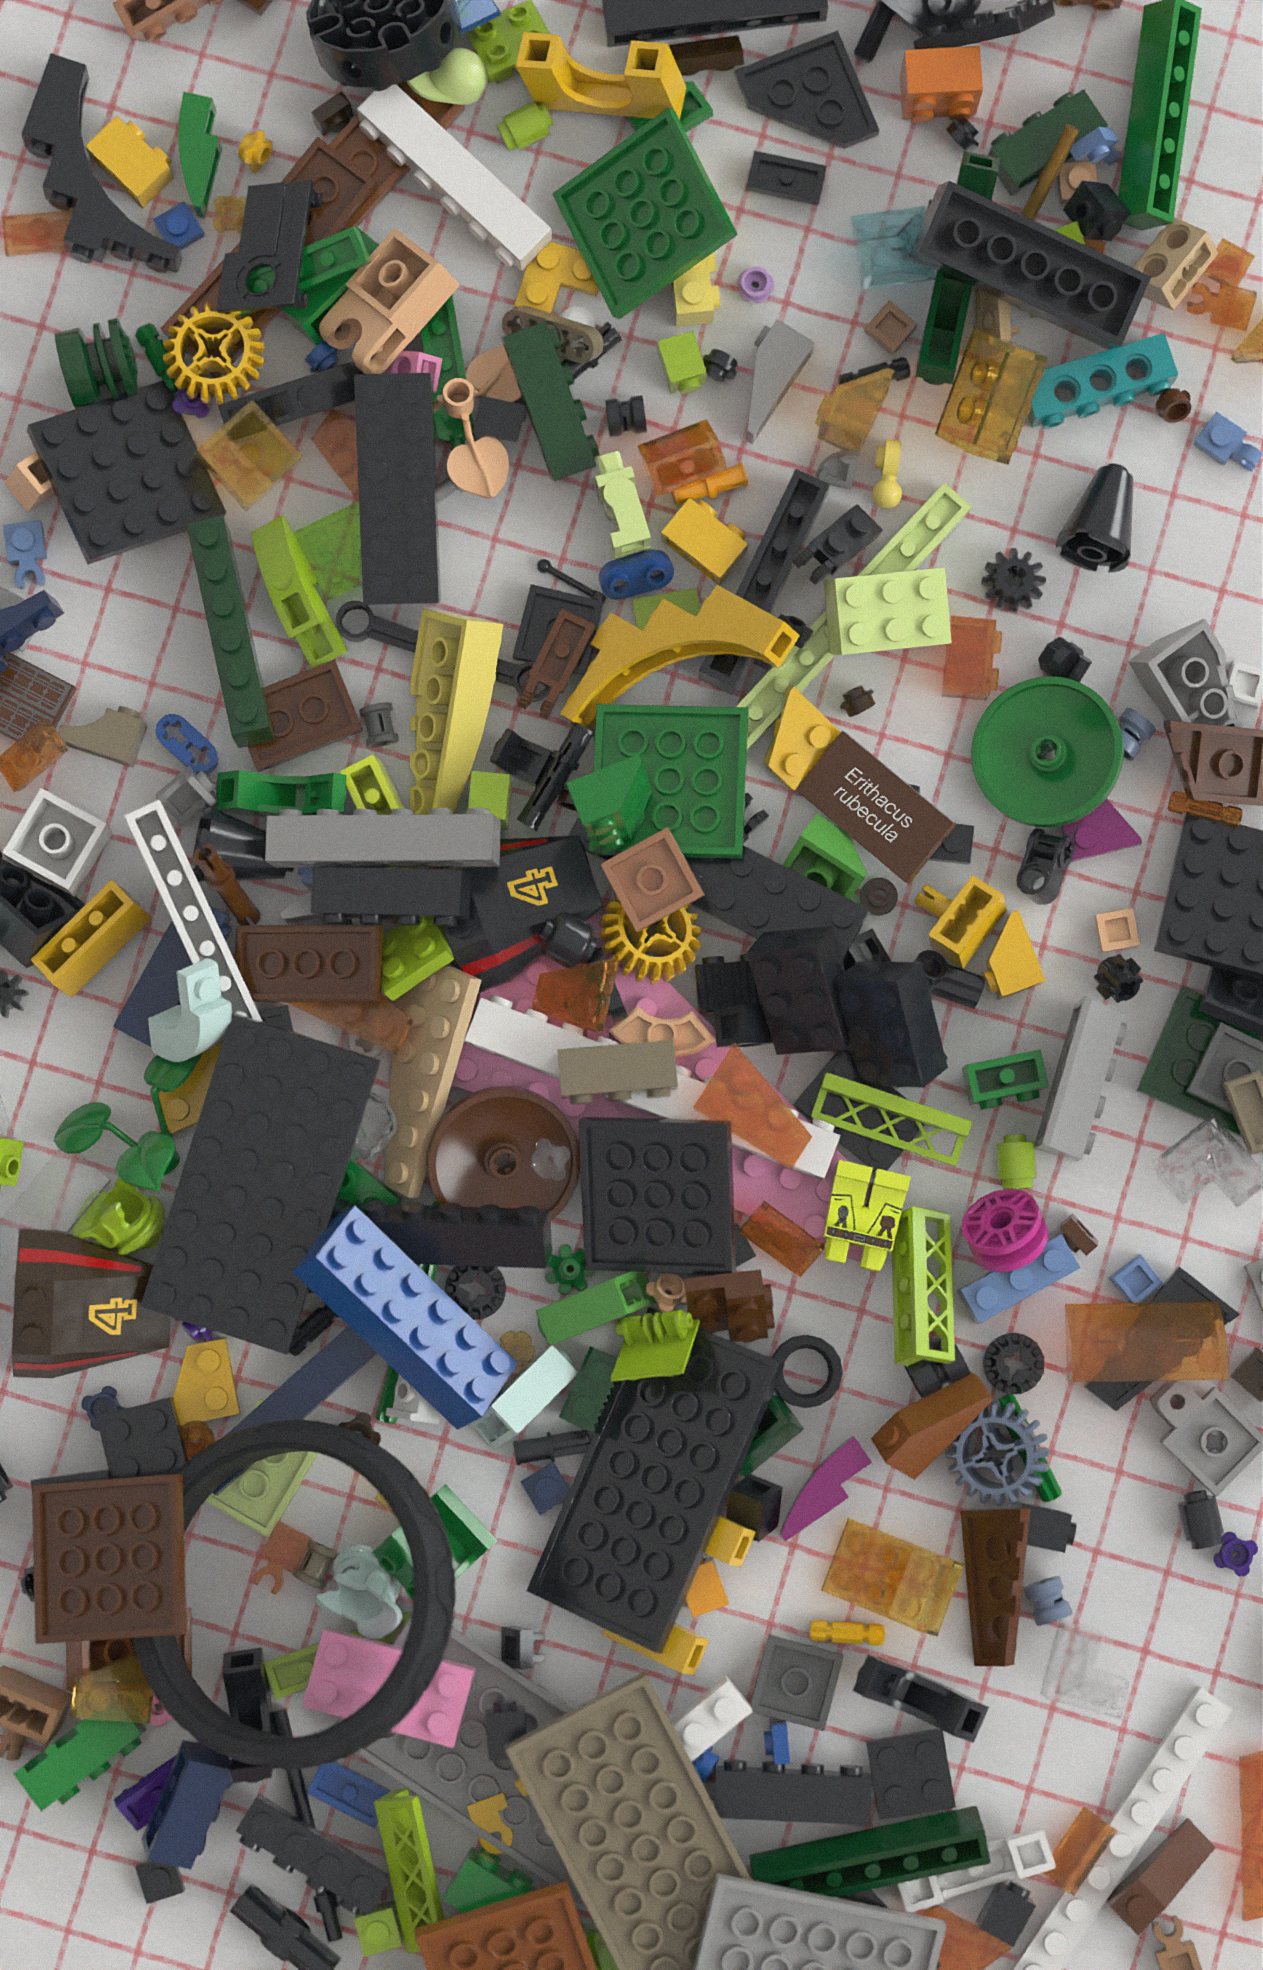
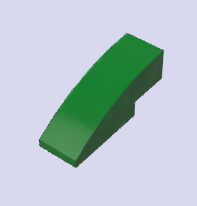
(198, 148)

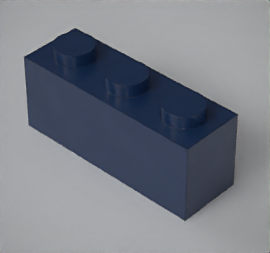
(187, 1805)

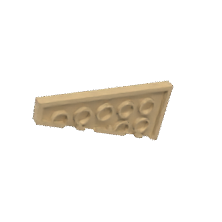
(425, 1070)

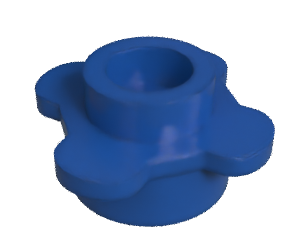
(705, 1764)

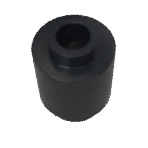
(1201, 1519)

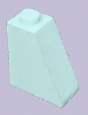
(525, 1396)

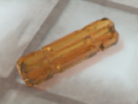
(1208, 810)

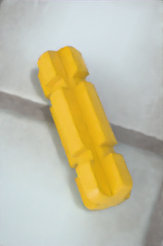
(847, 1632)

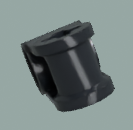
(1048, 858)

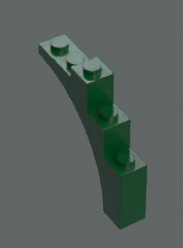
(950, 295)

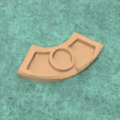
(686, 1031)

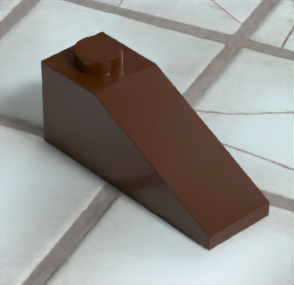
(1160, 1876)

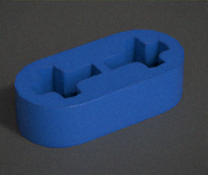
(193, 738)

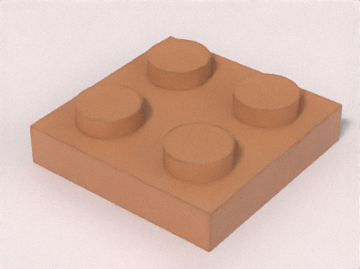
(652, 879)

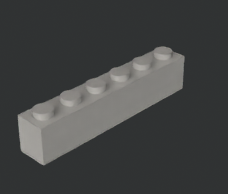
(383, 840)

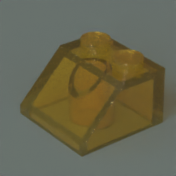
(852, 410)
(248, 455)

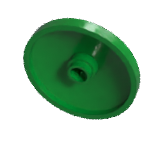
(1027, 725)

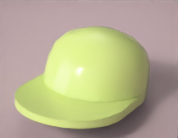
(457, 81)

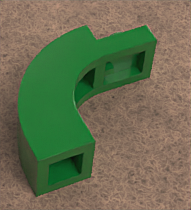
(268, 794)

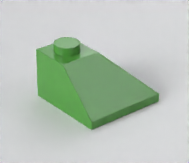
(827, 857)

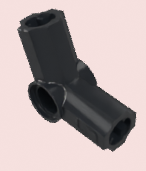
(950, 981)

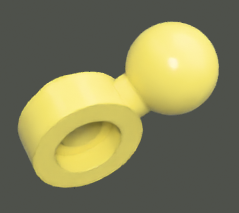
(887, 491)

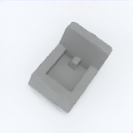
(187, 794)

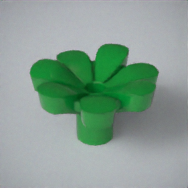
(561, 1275)

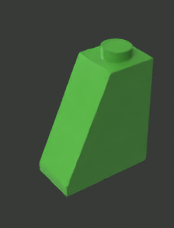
(594, 1307)

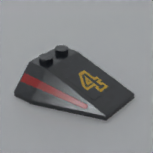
(513, 900)

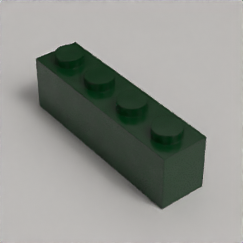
(548, 400)

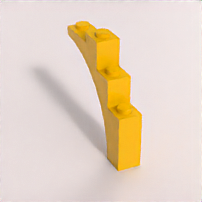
(672, 635)

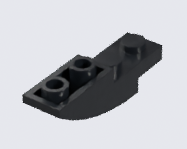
(300, 396)

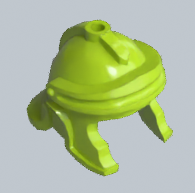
(123, 1219)

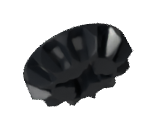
(485, 1304)
(997, 1371)

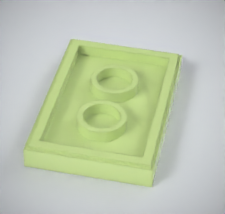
(264, 1490)

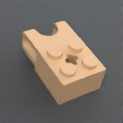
(387, 303)

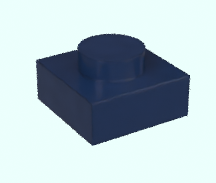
(546, 1488)

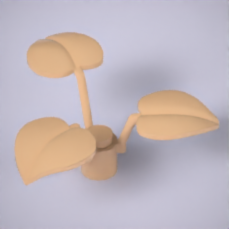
(484, 464)

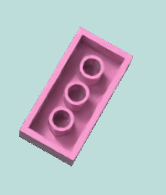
(354, 1667)

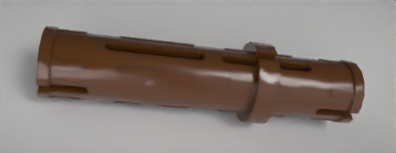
(221, 878)

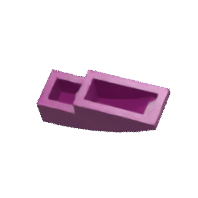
(824, 1488)

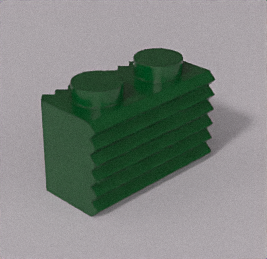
(589, 1390)

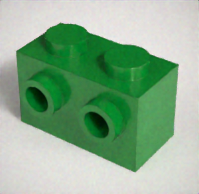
(1005, 1077)

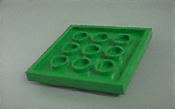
(644, 213)
(693, 768)

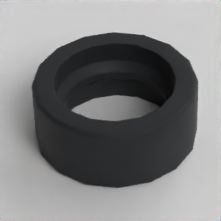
(834, 1367)

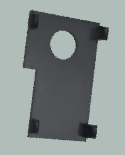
(270, 237)

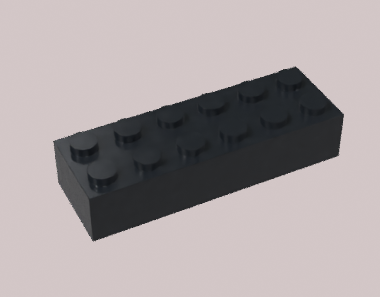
(1029, 265)
(397, 488)

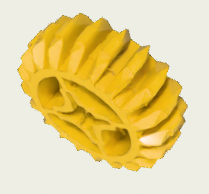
(202, 365)
(678, 950)

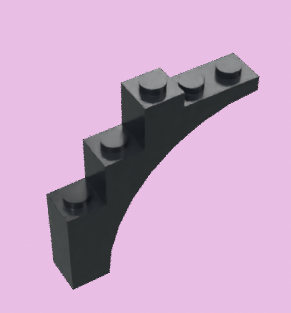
(96, 222)

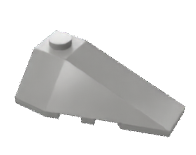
(1188, 676)

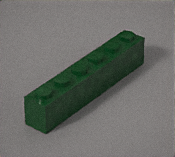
(230, 632)
(878, 1855)

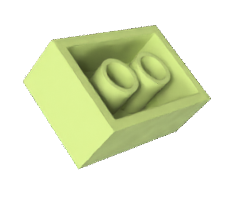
(887, 611)

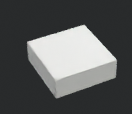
(1246, 683)

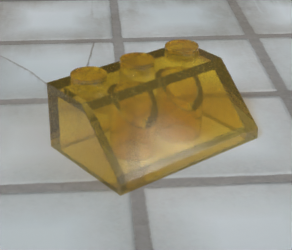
(991, 396)

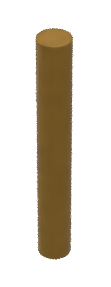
(1050, 172)

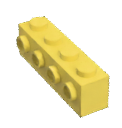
(694, 296)

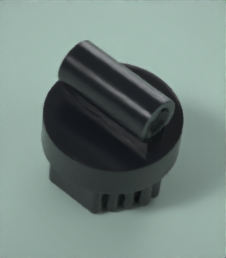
(1064, 660)

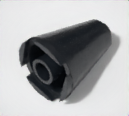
(1101, 522)
(237, 844)

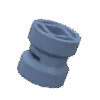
(1134, 730)
(1048, 1600)

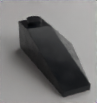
(31, 911)

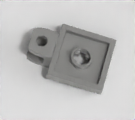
(1191, 1423)

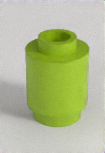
(525, 126)
(1016, 1162)

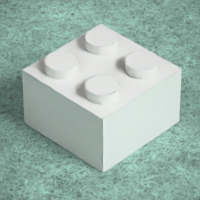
(57, 842)

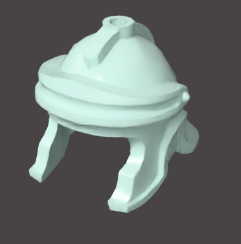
(363, 1593)

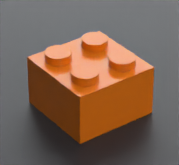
(940, 83)

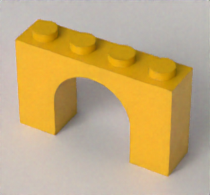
(562, 84)
(684, 1647)

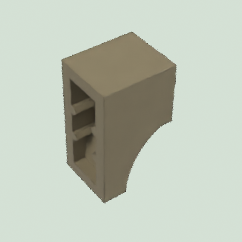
(112, 737)

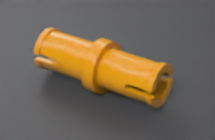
(712, 485)

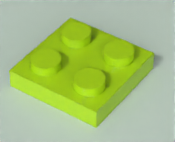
(412, 956)

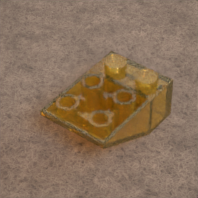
(892, 1577)

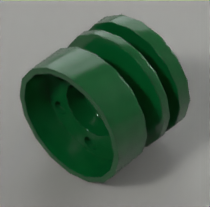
(96, 363)

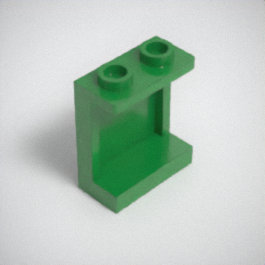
(465, 1533)

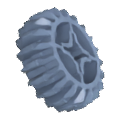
(1001, 1470)

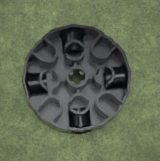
(382, 39)

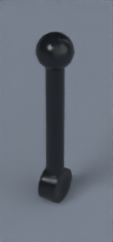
(544, 566)

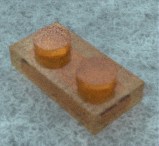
(782, 1239)

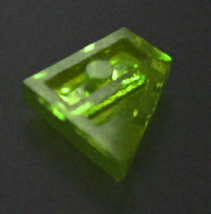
(334, 550)

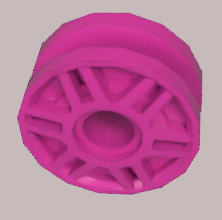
(1005, 1230)

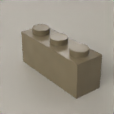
(617, 1071)

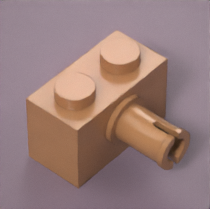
(29, 1710)

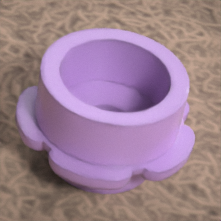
(758, 275)

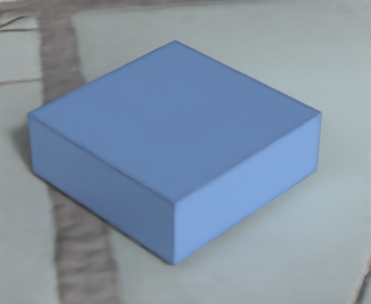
(1136, 1280)

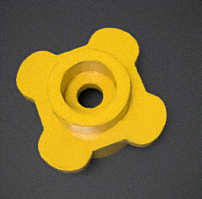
(255, 150)

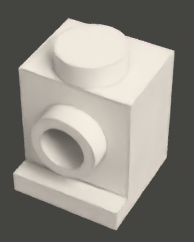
(411, 1405)

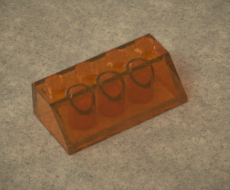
(1145, 1342)

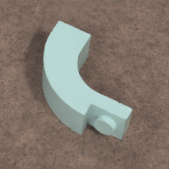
(198, 1021)

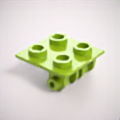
(500, 39)
(654, 1345)

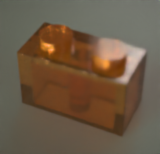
(682, 457)
(970, 658)

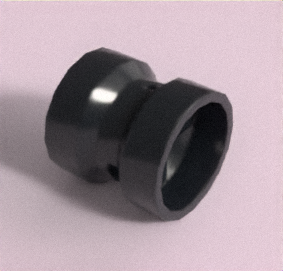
(626, 416)

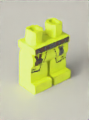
(860, 1225)

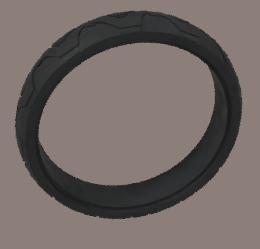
(429, 1624)

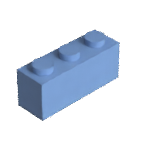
(1001, 1290)

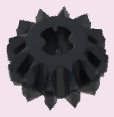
(1026, 589)

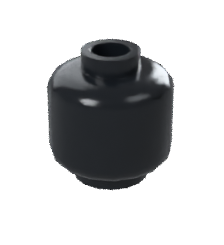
(567, 940)

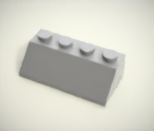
(1079, 1080)

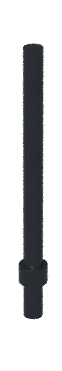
(323, 1903)

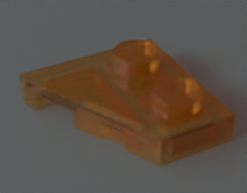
(577, 994)
(964, 1943)

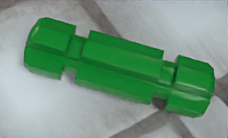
(148, 338)

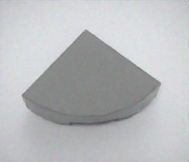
(839, 468)

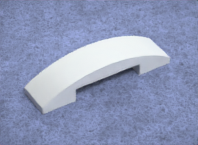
(1009, 1857)

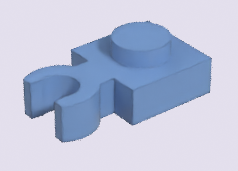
(26, 546)

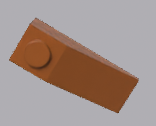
(928, 1426)

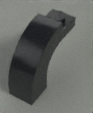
(920, 1697)
(248, 1703)

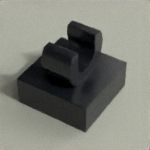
(518, 1647)

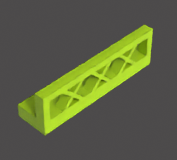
(895, 1105)
(911, 1292)
(408, 1863)

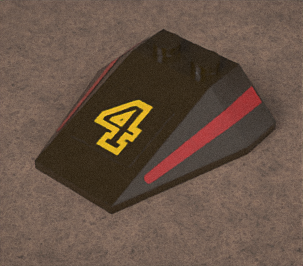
(79, 1306)

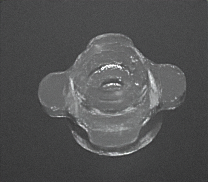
(544, 1166)

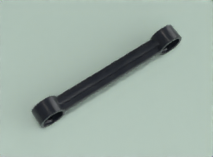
(406, 639)

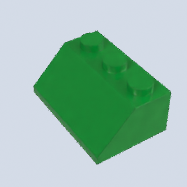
(611, 802)

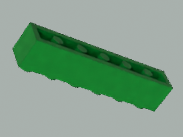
(1159, 112)

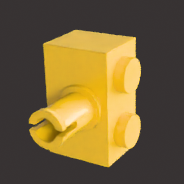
(964, 921)

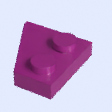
(1101, 833)

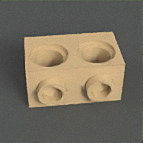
(1175, 262)

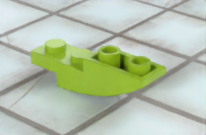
(293, 592)

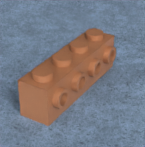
(149, 18)

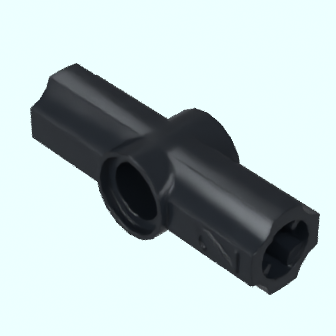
(283, 1932)

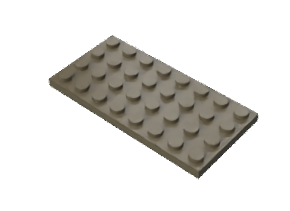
(629, 1823)

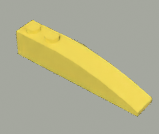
(453, 695)

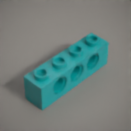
(1149, 355)

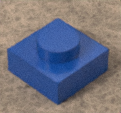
(179, 226)
(777, 1742)

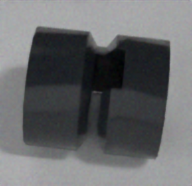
(930, 1379)

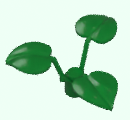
(155, 1152)

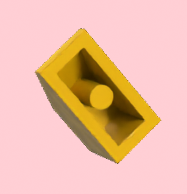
(1012, 961)

